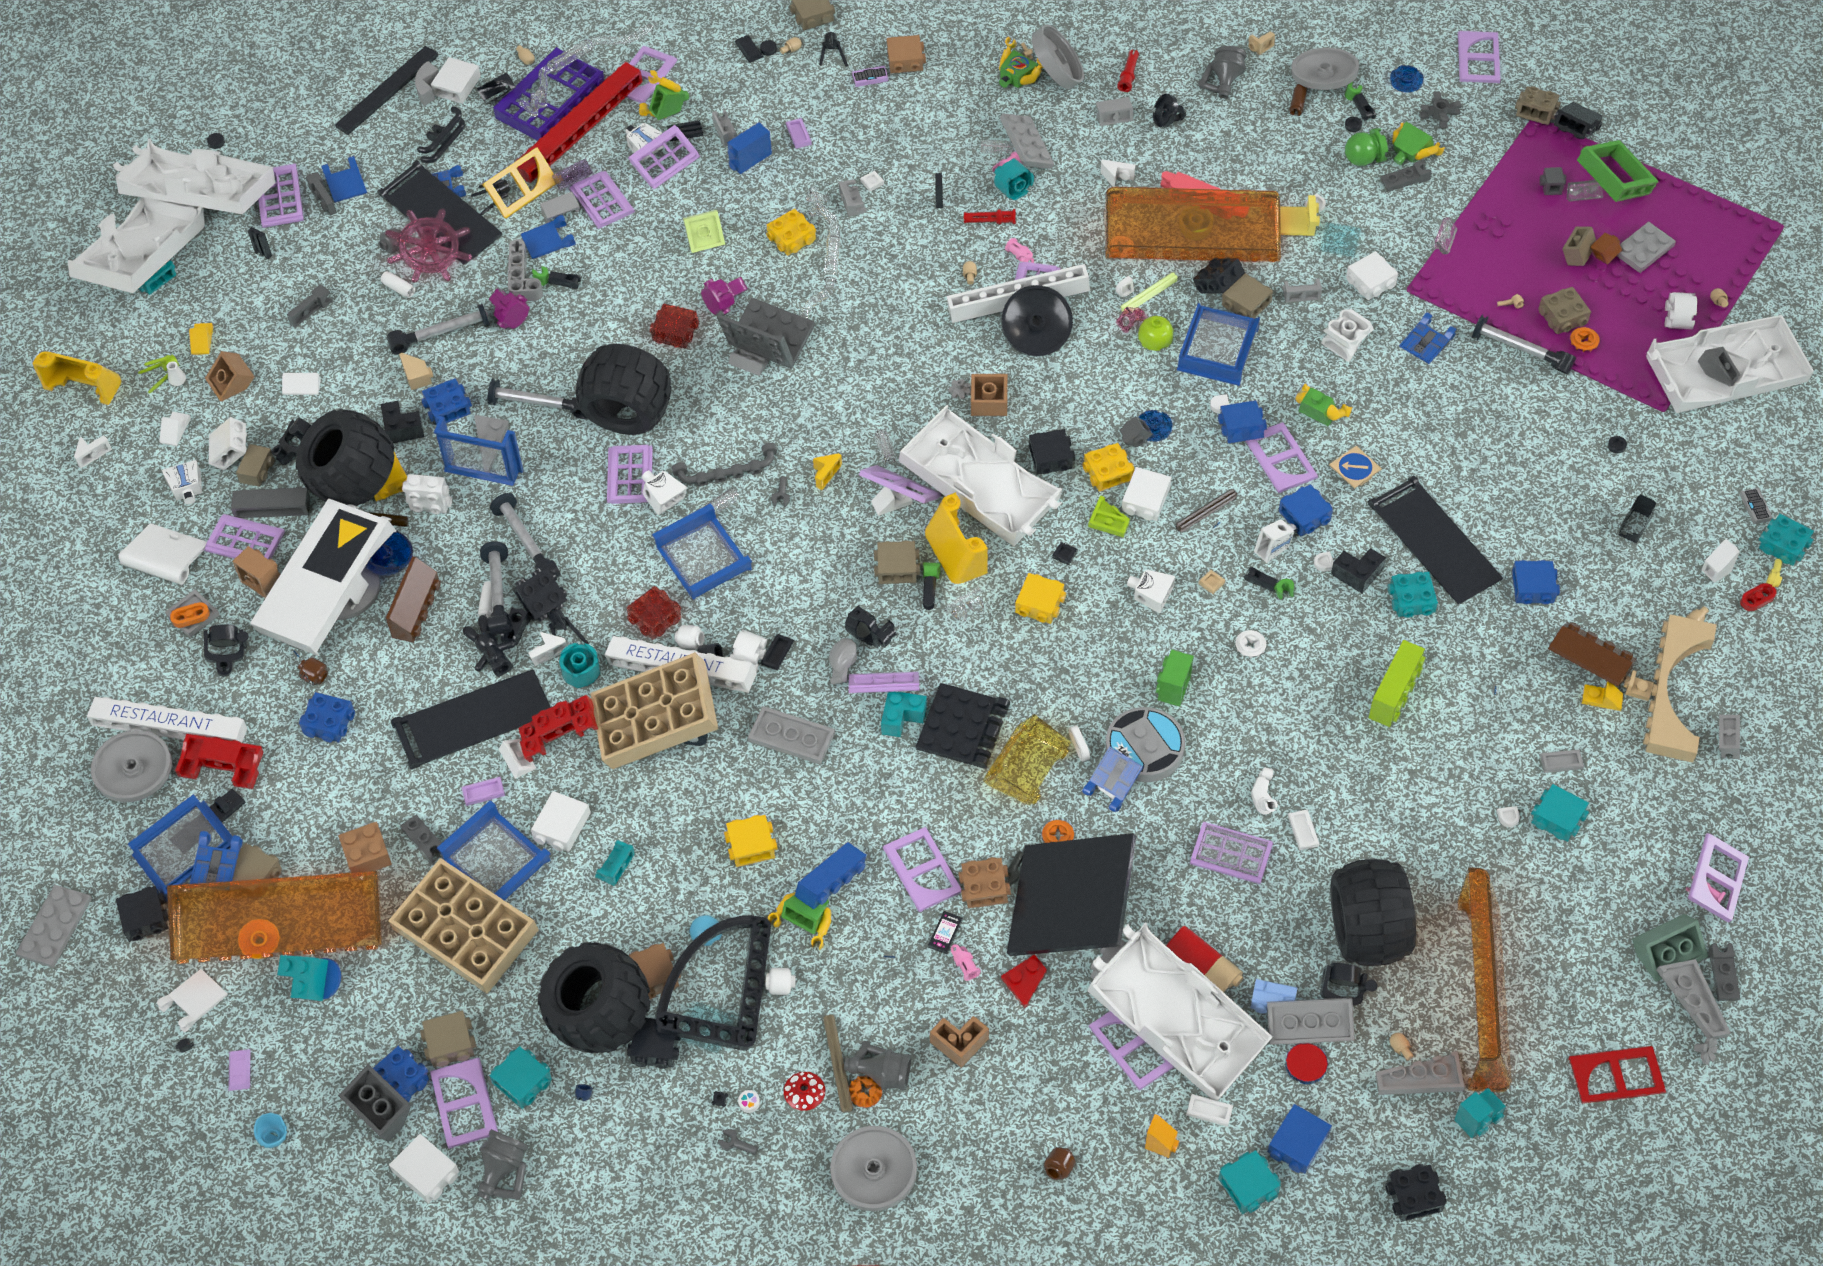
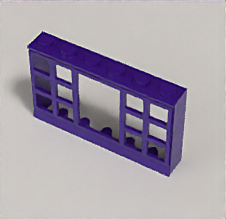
(596, 78)

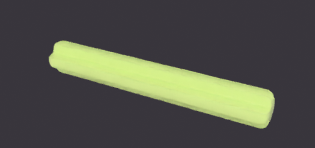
(1150, 291)

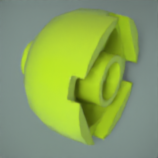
(1155, 333)

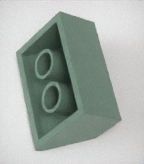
(1670, 944)

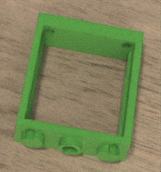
(1643, 180)

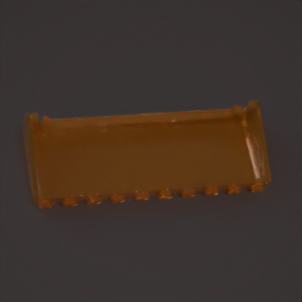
(1192, 224)
(1481, 905)
(274, 916)

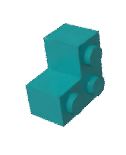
(901, 708)
(307, 976)
(1479, 1112)

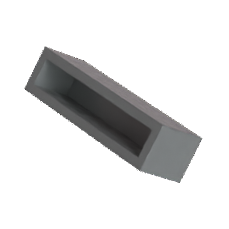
(270, 502)

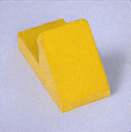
(201, 338)
(826, 467)
(1607, 697)

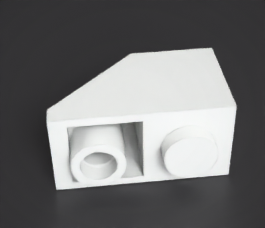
(1721, 561)

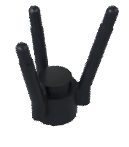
(831, 42)
(502, 189)
(559, 622)

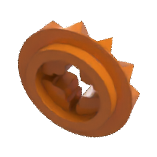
(1584, 333)
(1051, 829)
(862, 1099)

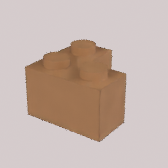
(962, 1043)

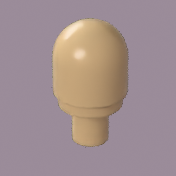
(792, 44)
(525, 55)
(969, 271)
(1719, 297)
(1698, 614)
(1401, 1044)

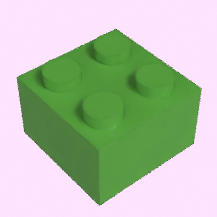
(1174, 677)

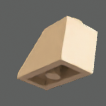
(416, 371)

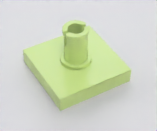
(704, 231)

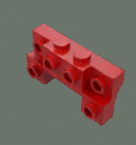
(556, 722)
(222, 755)

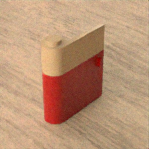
(1205, 958)

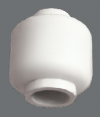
(689, 637)
(780, 981)

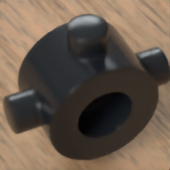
(184, 1045)
(719, 1099)

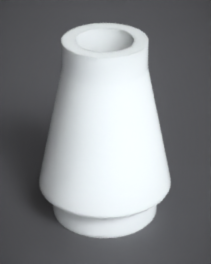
(175, 374)

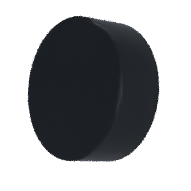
(768, 47)
(1353, 124)
(215, 140)
(1617, 444)

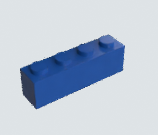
(830, 875)

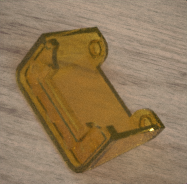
(1026, 760)

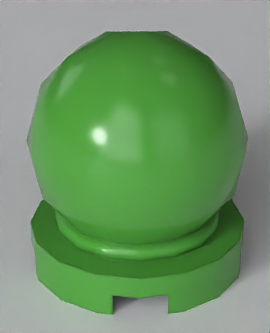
(1364, 148)

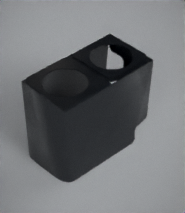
(496, 86)
(1644, 506)

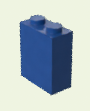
(749, 148)
(1299, 1139)

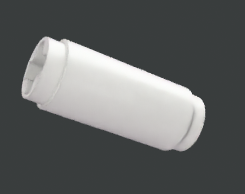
(397, 284)
(485, 604)

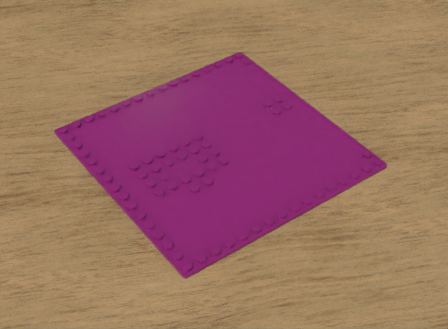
(1514, 242)

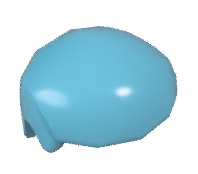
(702, 923)
(268, 1124)

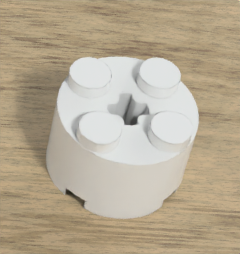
(1681, 310)
(749, 647)

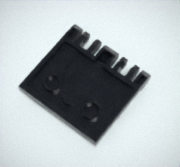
(962, 723)

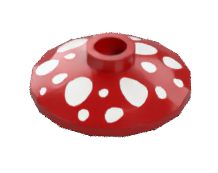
(805, 1099)

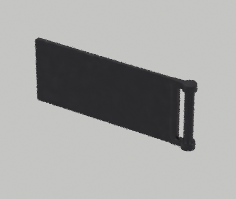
(428, 195)
(1436, 541)
(472, 717)

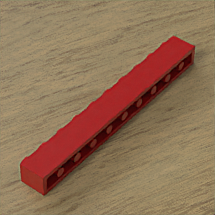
(582, 118)

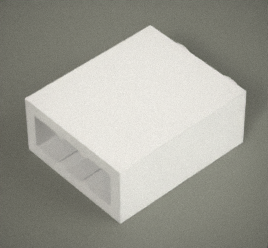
(455, 80)
(1146, 494)
(560, 822)
(424, 1169)

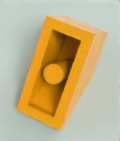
(1161, 1137)

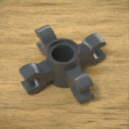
(1440, 109)

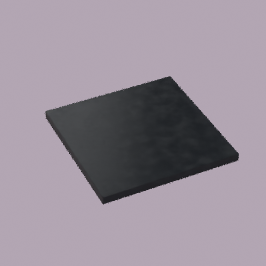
(1072, 895)

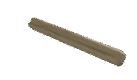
(837, 1063)

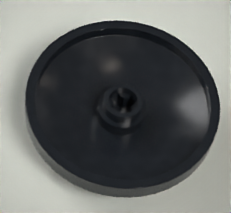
(1036, 320)

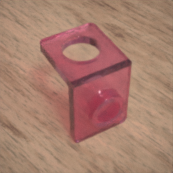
(1133, 314)

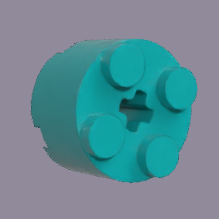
(1013, 179)
(579, 665)

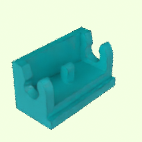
(616, 863)

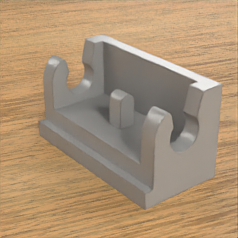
(1114, 111)
(724, 127)
(851, 198)
(559, 206)
(1302, 292)
(1729, 735)

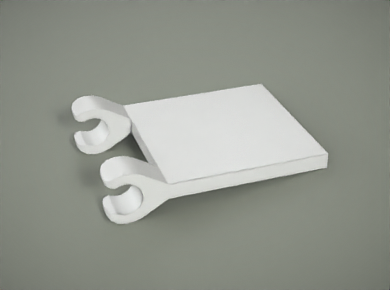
(194, 997)

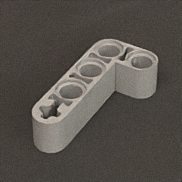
(517, 268)

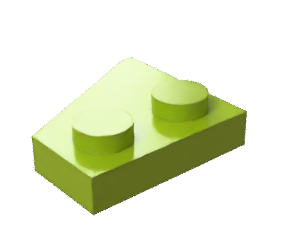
(1108, 519)

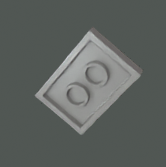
(1645, 247)

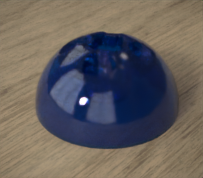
(391, 556)

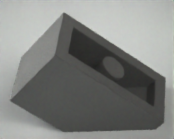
(1719, 366)

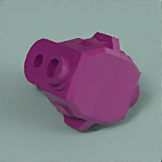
(720, 295)
(509, 308)

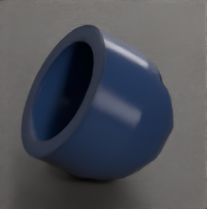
(583, 1091)

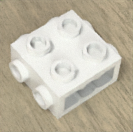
(1372, 275)
(227, 443)
(427, 494)

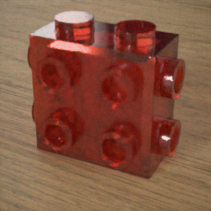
(674, 326)
(654, 612)

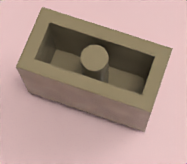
(1578, 246)
(255, 465)

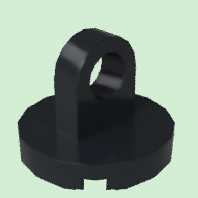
(1167, 110)

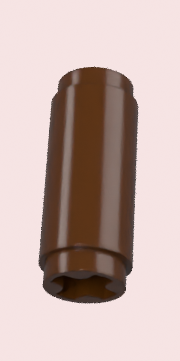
(1298, 99)

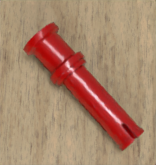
(1128, 76)
(998, 216)

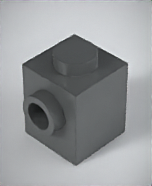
(1552, 181)
(1135, 432)

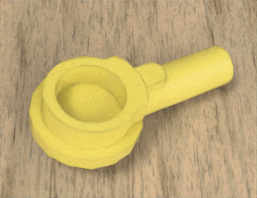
(1774, 576)

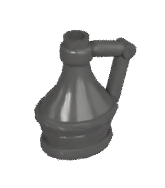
(1227, 65)
(886, 1069)
(501, 1157)

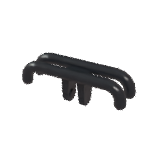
(442, 136)

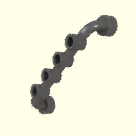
(768, 450)

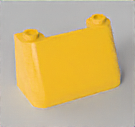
(58, 369)
(959, 557)

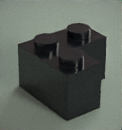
(401, 426)
(1356, 572)

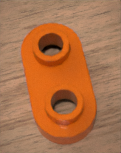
(189, 614)

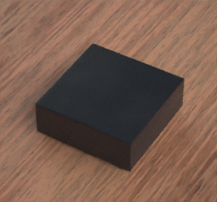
(1064, 553)

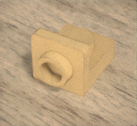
(1262, 44)
(1638, 687)

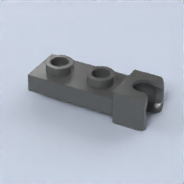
(1406, 176)
(318, 190)
(309, 306)
(421, 837)
(1724, 973)

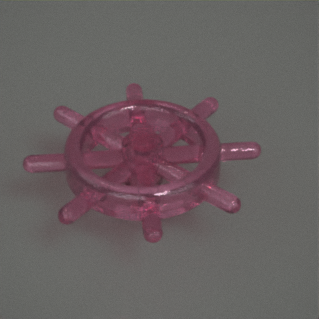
(428, 244)

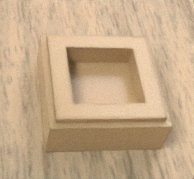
(1211, 581)

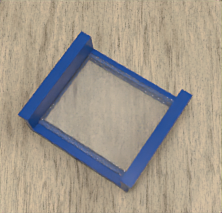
(1217, 344)
(478, 456)
(700, 551)
(171, 844)
(493, 852)

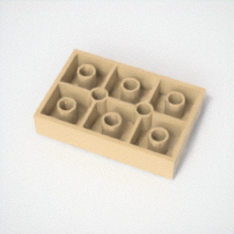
(654, 711)
(463, 925)

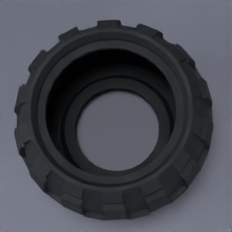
(622, 378)
(345, 457)
(1373, 912)
(615, 1012)

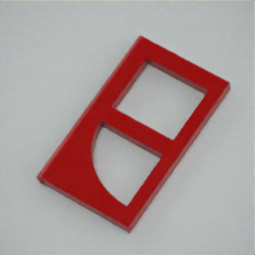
(1584, 1064)

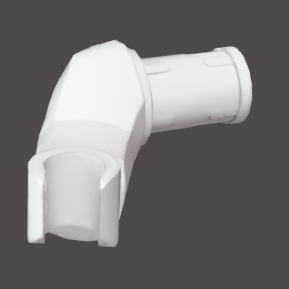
(1260, 797)

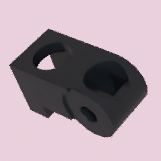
(518, 625)

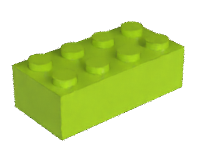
(1397, 684)

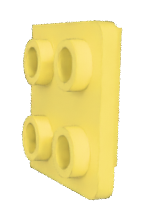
(1300, 219)

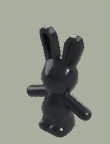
(488, 645)

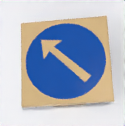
(1355, 467)

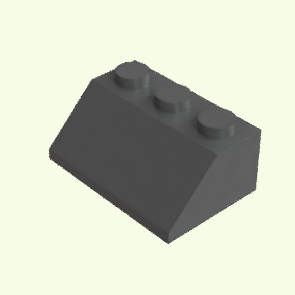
(376, 1103)

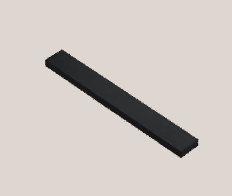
(385, 91)

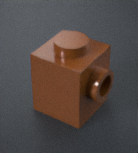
(1606, 248)

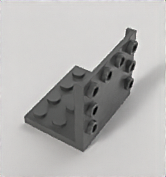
(768, 332)

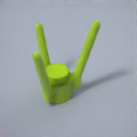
(163, 363)

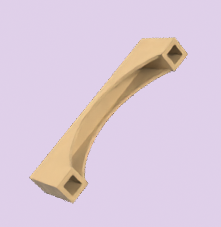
(1666, 732)

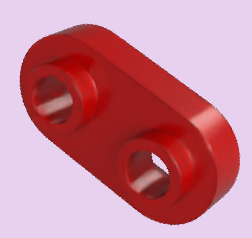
(1757, 598)

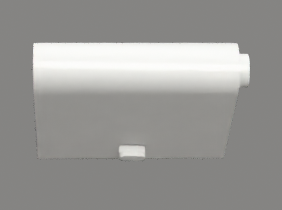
(162, 553)

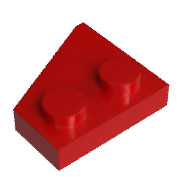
(1025, 979)

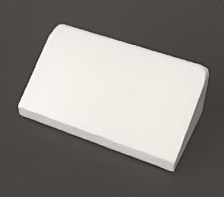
(300, 383)
(514, 758)

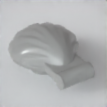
(841, 657)

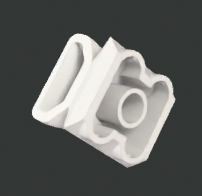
(1346, 333)

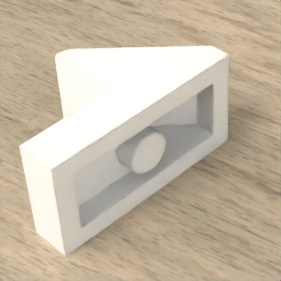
(1112, 170)
(173, 428)
(88, 453)
(889, 501)
(552, 648)

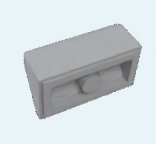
(748, 361)

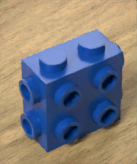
(446, 401)
(1242, 421)
(1306, 510)
(1535, 582)
(326, 717)
(403, 1072)

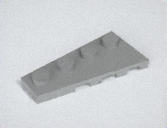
(1696, 997)
(1431, 1076)

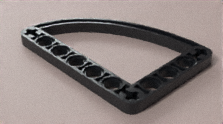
(738, 1032)

